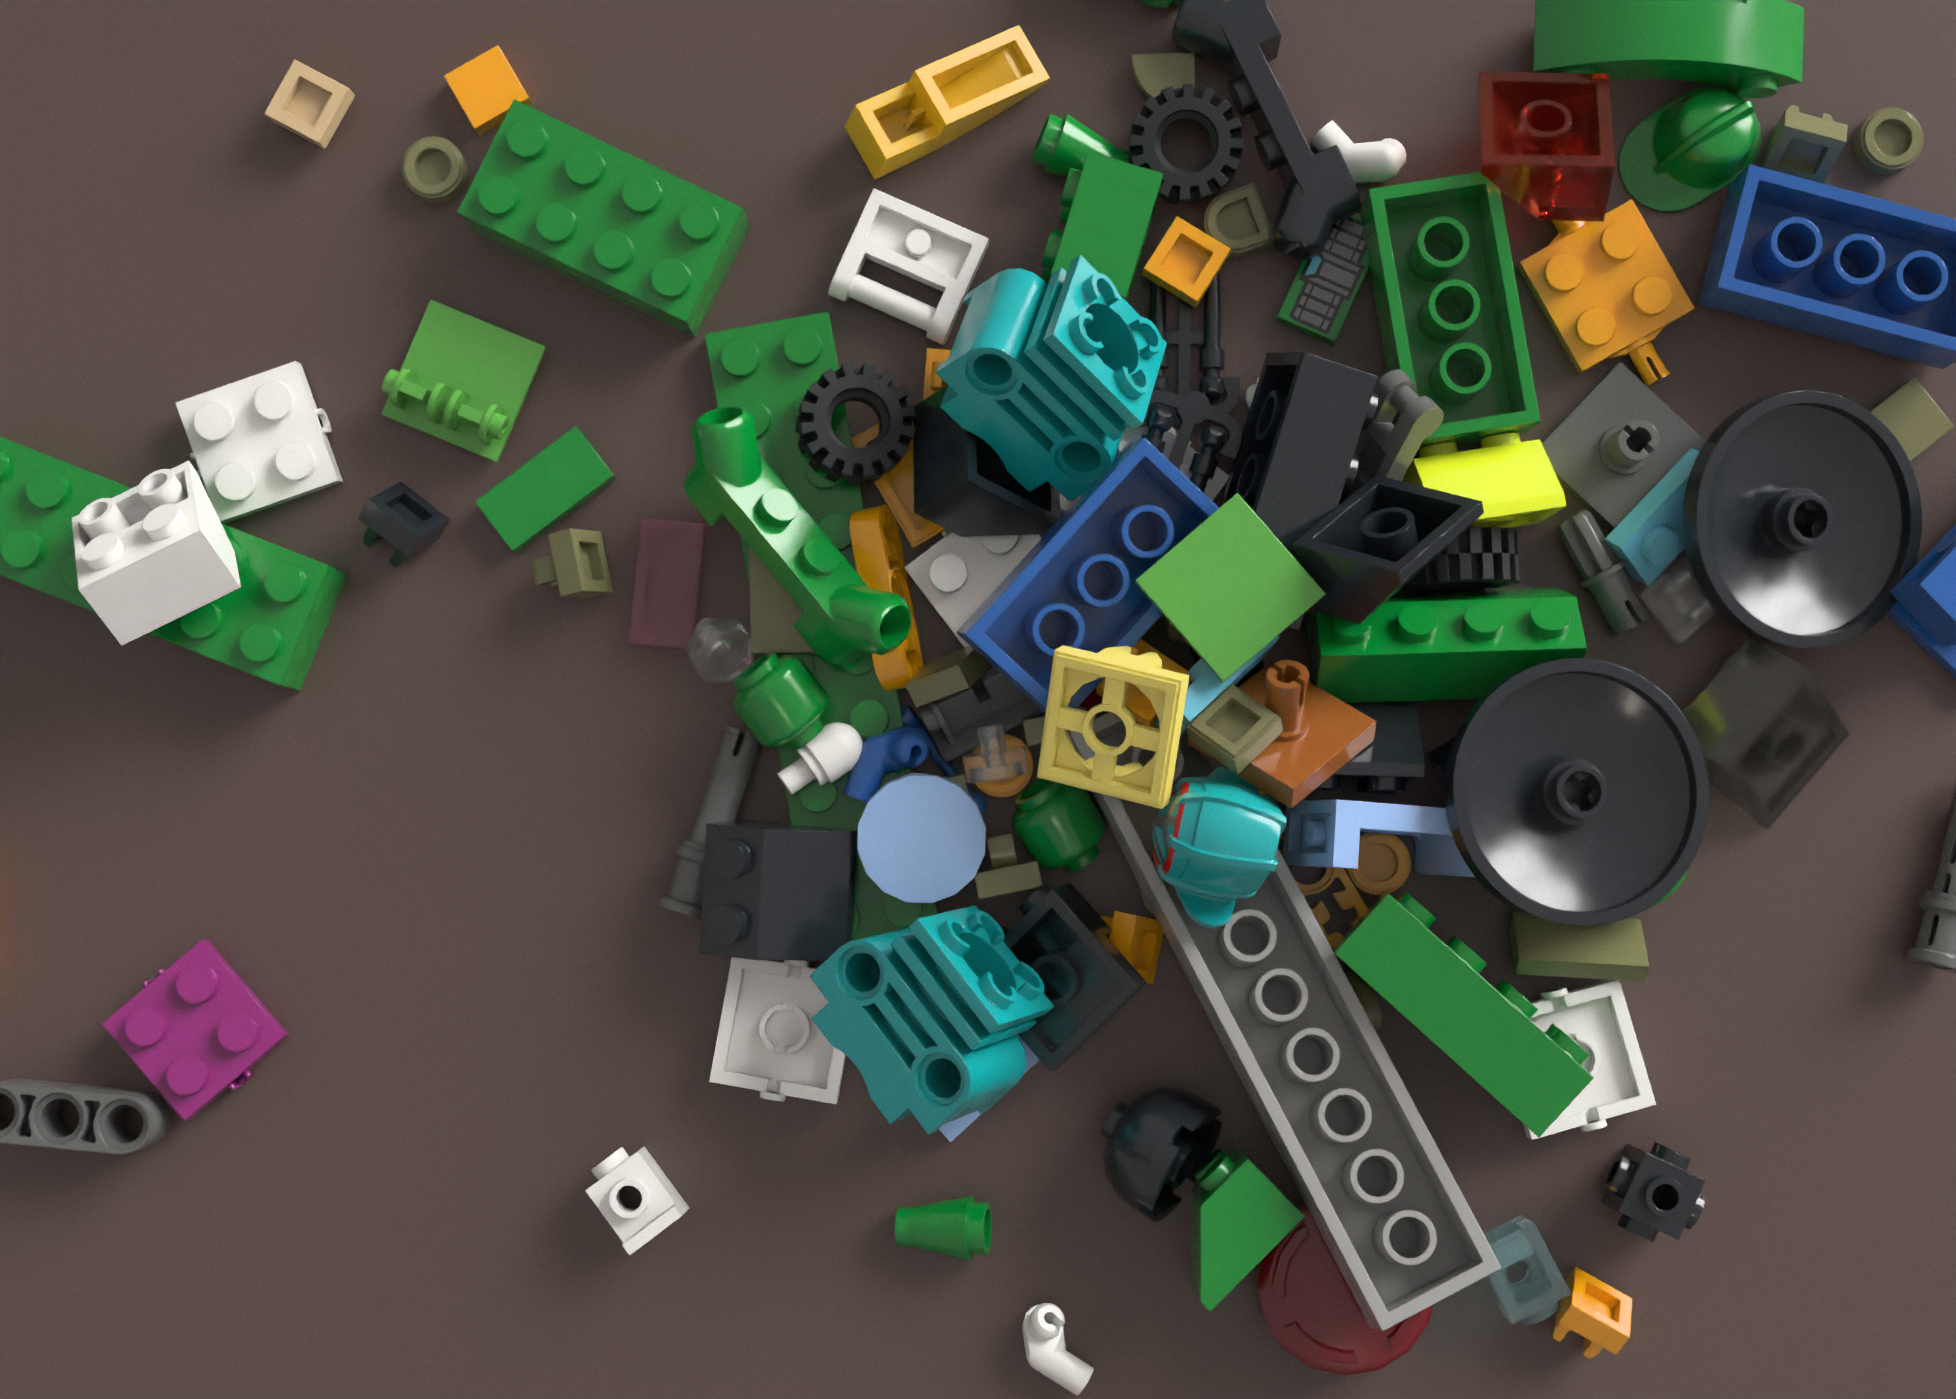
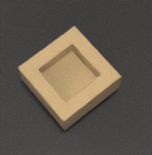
(309, 104)

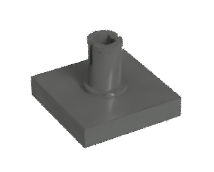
(1617, 446)

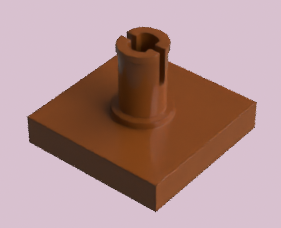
(1316, 735)

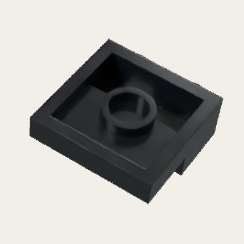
(1078, 967)

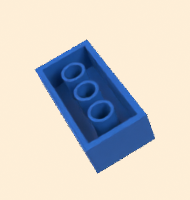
(1836, 266)
(1082, 573)

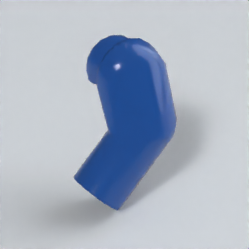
(882, 755)

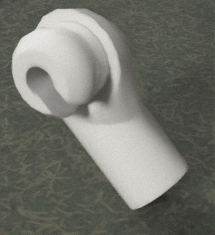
(1366, 161)
(1047, 1349)

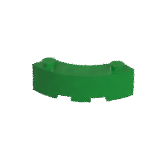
(1714, 42)

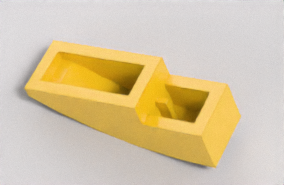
(945, 101)

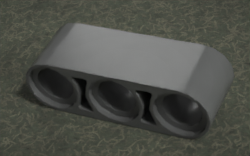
(100, 1116)

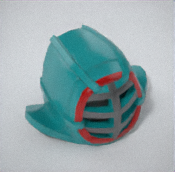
(1216, 843)

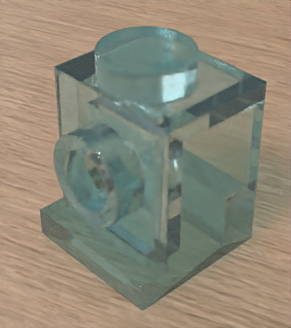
(1543, 1285)

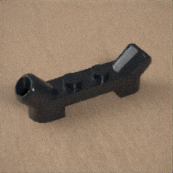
(1316, 186)

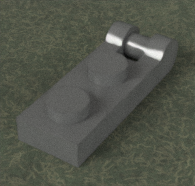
(1389, 448)

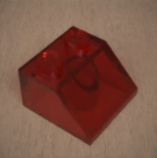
(1548, 141)

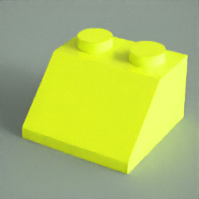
(1504, 474)

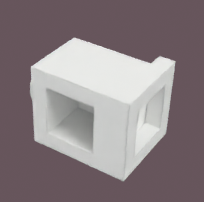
(659, 1204)

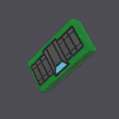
(1328, 283)

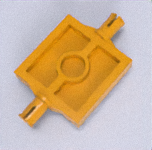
(1607, 290)

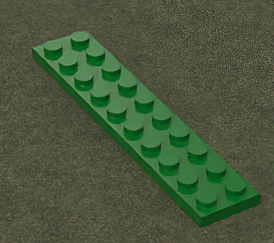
(768, 374)

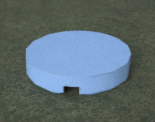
(921, 838)

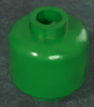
(780, 701)
(1058, 825)

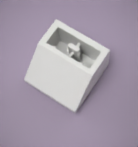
(152, 553)

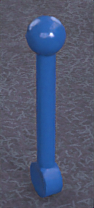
(912, 720)

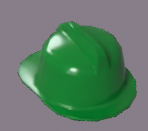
(1689, 149)

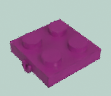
(196, 1030)

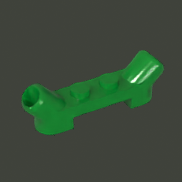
(736, 484)

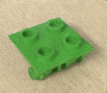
(462, 380)

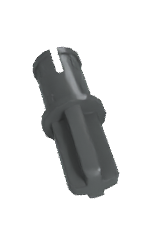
(1602, 572)

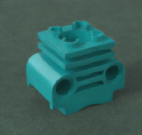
(1052, 373)
(932, 1015)

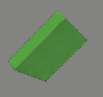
(1230, 587)

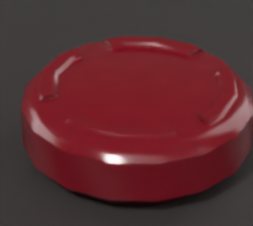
(1316, 1312)

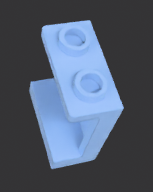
(1329, 834)

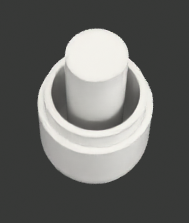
(824, 757)

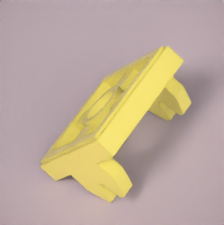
(1100, 774)

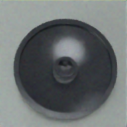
(1802, 519)
(1577, 792)

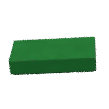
(545, 490)

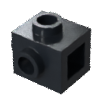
(1632, 1183)

